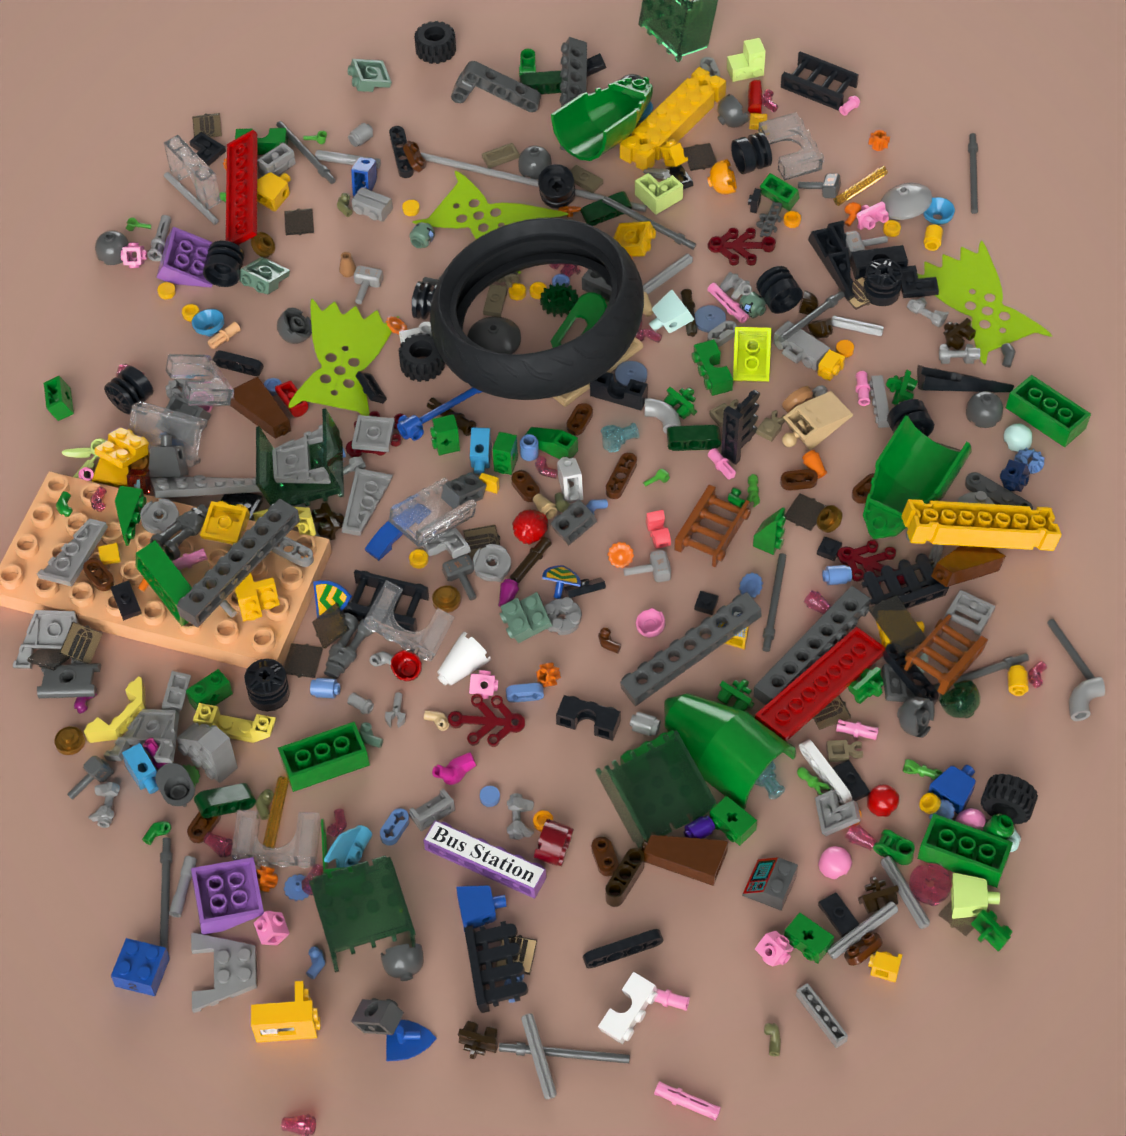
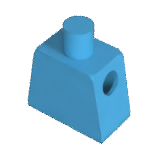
(480, 449)
(141, 768)

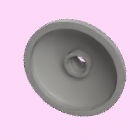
(907, 200)

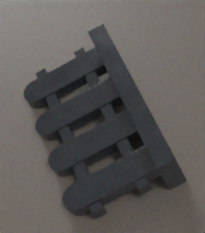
(739, 426)
(917, 593)
(492, 975)

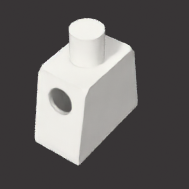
(569, 471)

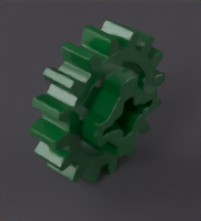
(558, 299)

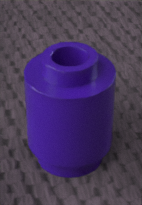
(699, 828)

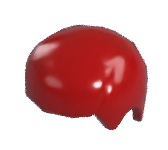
(406, 665)
(883, 800)

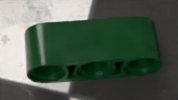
(543, 82)
(600, 212)
(693, 437)
(224, 800)

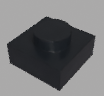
(755, 200)
(829, 548)
(706, 602)

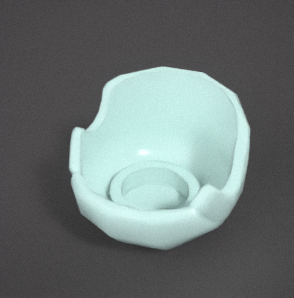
(1018, 437)

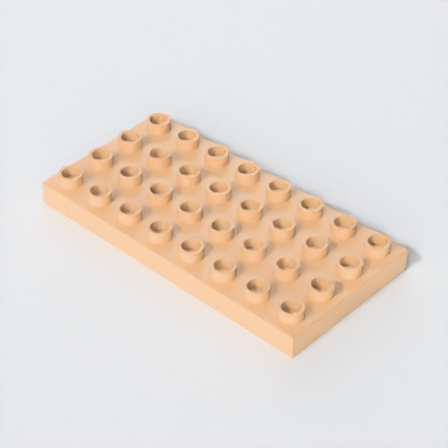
(217, 638)

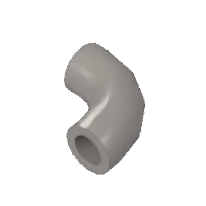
(662, 411)
(1082, 696)

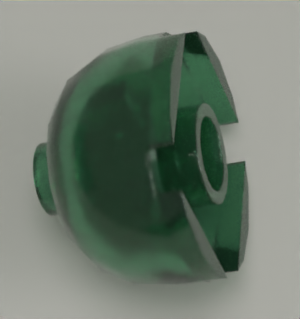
(961, 700)

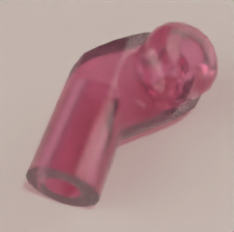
(767, 100)
(653, 335)
(543, 469)
(96, 499)
(1035, 674)
(340, 824)

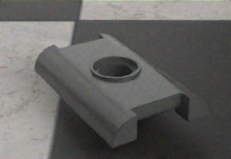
(68, 681)

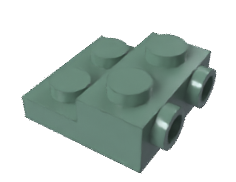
(368, 74)
(263, 275)
(525, 617)

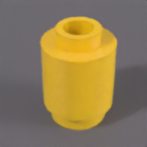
(933, 237)
(1017, 680)

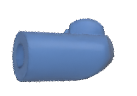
(597, 504)
(317, 960)

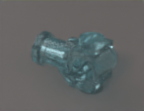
(614, 436)
(768, 781)

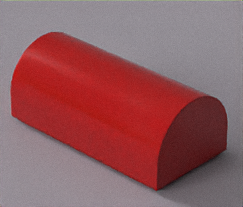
(755, 97)
(286, 392)

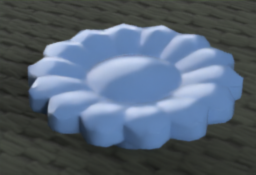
(751, 584)
(946, 810)
(293, 888)

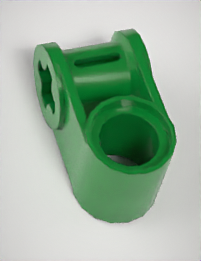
(527, 62)
(892, 845)

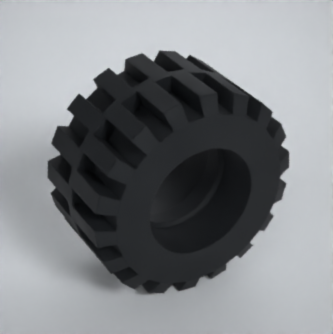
(435, 42)
(423, 368)
(1009, 797)

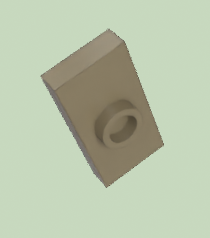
(500, 155)
(586, 179)
(495, 300)

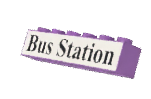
(485, 859)

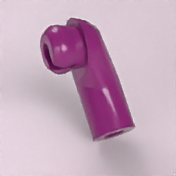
(80, 704)

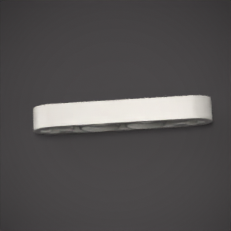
(825, 771)

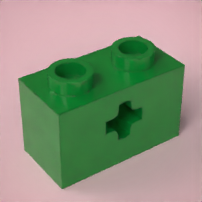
(779, 191)
(58, 398)
(445, 435)
(505, 453)
(209, 690)
(733, 821)
(808, 938)

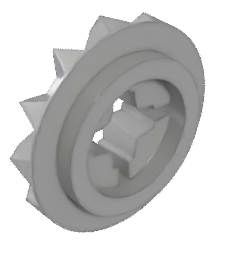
(172, 388)

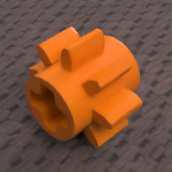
(879, 140)
(548, 674)
(266, 878)

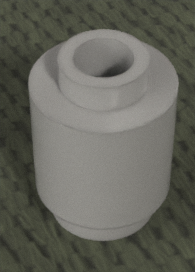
(360, 134)
(645, 724)

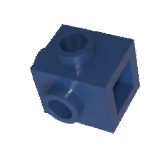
(1015, 476)

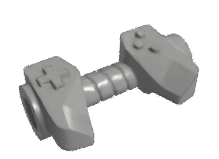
(739, 285)
(918, 306)
(968, 355)
(104, 813)
(517, 828)

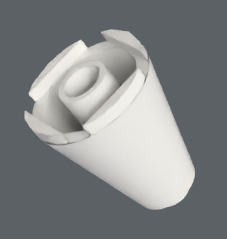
(462, 660)

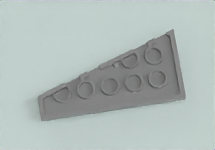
(200, 485)

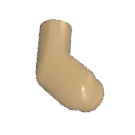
(439, 719)

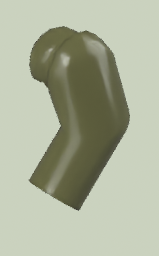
(343, 203)
(561, 504)
(263, 802)
(775, 1041)

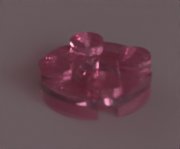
(926, 894)

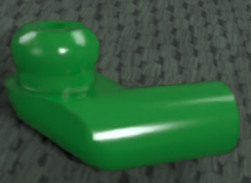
(734, 498)
(62, 505)
(155, 830)

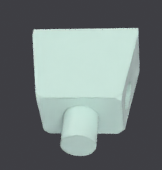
(670, 313)

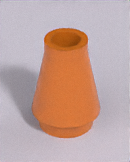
(813, 461)

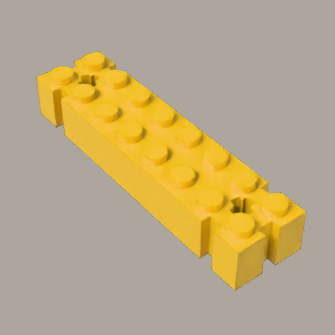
(673, 118)
(981, 525)

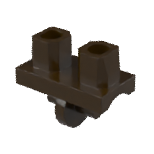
(955, 332)
(329, 520)
(870, 900)
(478, 1043)

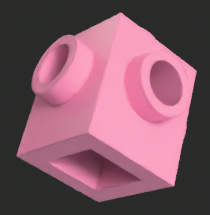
(127, 255)
(476, 679)
(271, 928)
(774, 949)

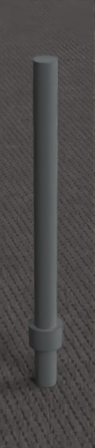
(973, 149)
(322, 169)
(678, 238)
(829, 303)
(769, 631)
(1006, 663)
(166, 859)
(522, 1049)

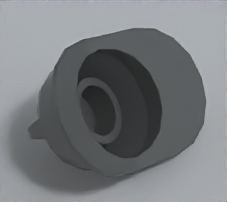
(175, 784)

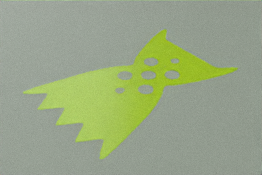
(463, 193)
(978, 273)
(329, 334)

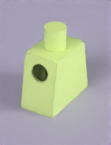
(970, 896)

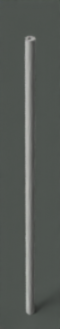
(512, 177)

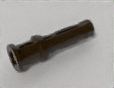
(462, 423)

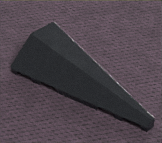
(832, 250)
(940, 380)

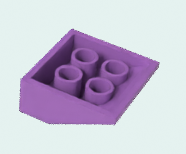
(184, 259)
(226, 894)

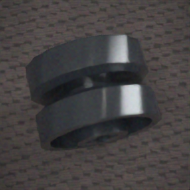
(915, 411)

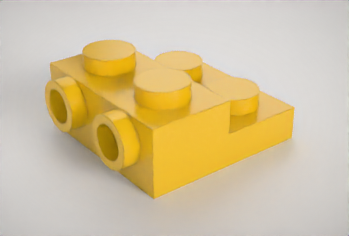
(635, 237)
(123, 448)
(225, 522)

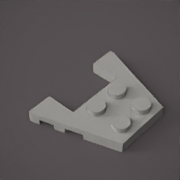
(292, 461)
(45, 631)
(154, 724)
(233, 969)

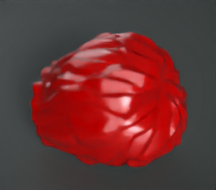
(530, 526)

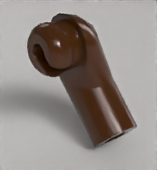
(606, 641)

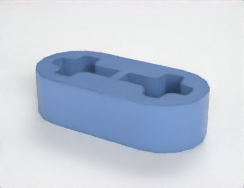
(524, 692)
(390, 825)

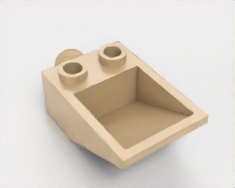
(817, 419)

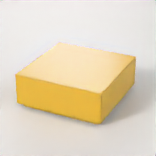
(755, 119)
(491, 482)
(109, 554)

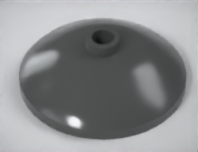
(496, 334)

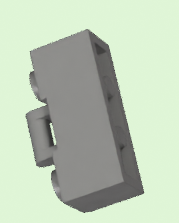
(801, 347)

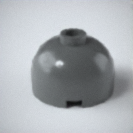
(731, 112)
(533, 161)
(109, 247)
(294, 326)
(984, 409)
(915, 716)
(403, 961)

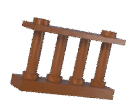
(701, 512)
(955, 669)

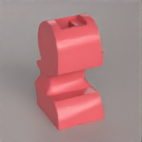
(659, 533)

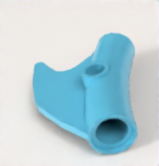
(349, 847)

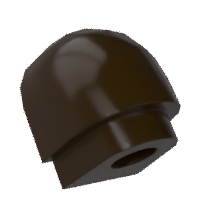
(808, 303)
(821, 328)

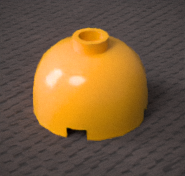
(722, 178)

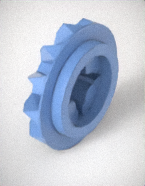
(1037, 460)

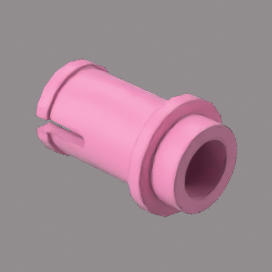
(853, 102)

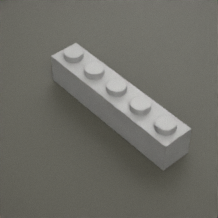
(879, 400)
(821, 1015)

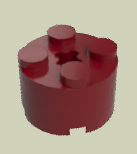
(553, 842)

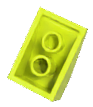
(752, 354)

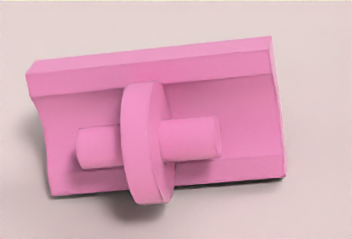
(871, 215)

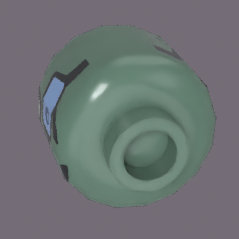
(422, 235)
(753, 304)

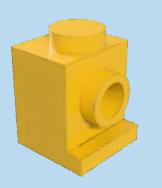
(673, 153)
(830, 365)
(885, 965)

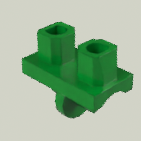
(900, 385)
(683, 400)
(869, 685)
(728, 692)
(990, 930)

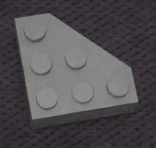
(208, 749)

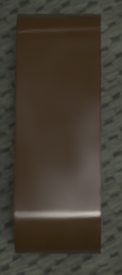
(625, 868)

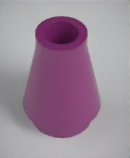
(507, 591)

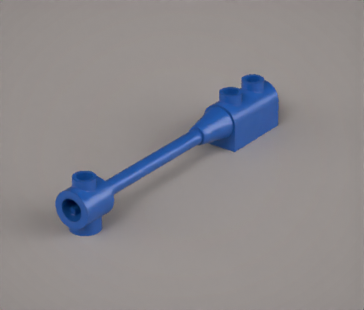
(412, 426)

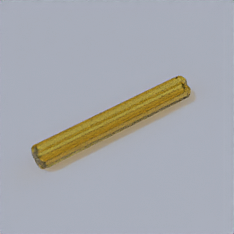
(861, 185)
(276, 812)

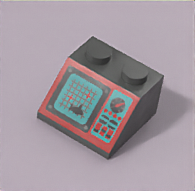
(771, 881)

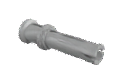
(158, 242)

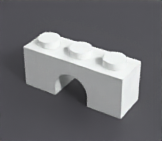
(621, 1025)

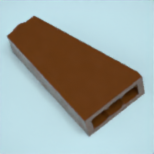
(260, 407)
(967, 564)
(687, 856)

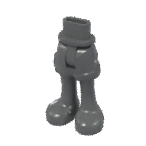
(189, 523)
(341, 656)

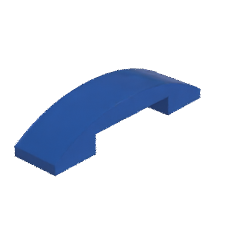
(383, 540)

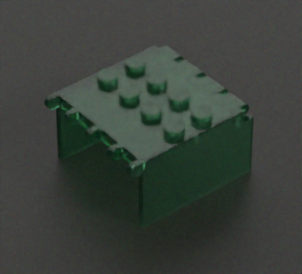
(679, 24)
(323, 454)
(657, 789)
(360, 906)

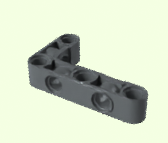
(495, 83)

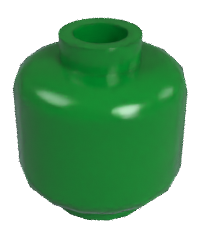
(1000, 826)

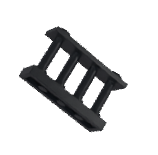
(814, 91)
(365, 578)

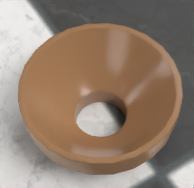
(796, 398)

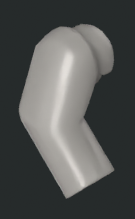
(380, 659)

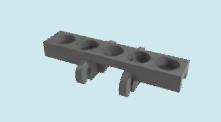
(769, 219)

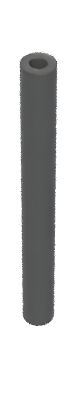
(1070, 649)

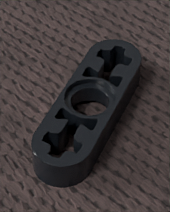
(230, 361)

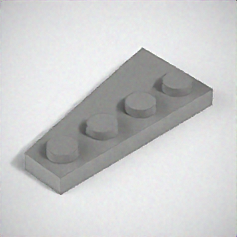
(364, 497)
(70, 561)

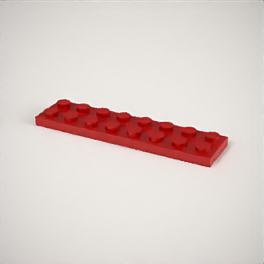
(241, 188)
(820, 684)

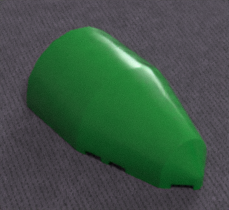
(601, 119)
(909, 469)
(724, 743)

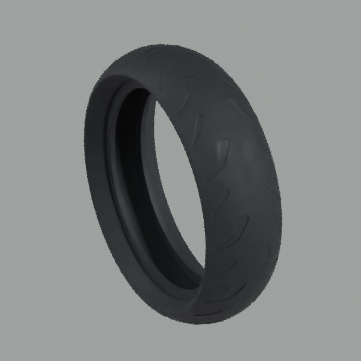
(521, 247)

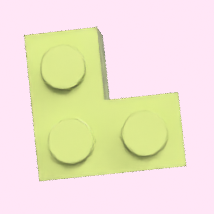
(749, 63)
(656, 194)

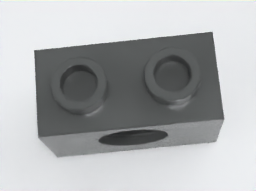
(377, 1016)

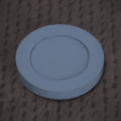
(709, 317)
(630, 370)

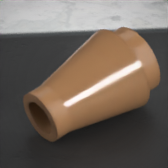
(347, 265)

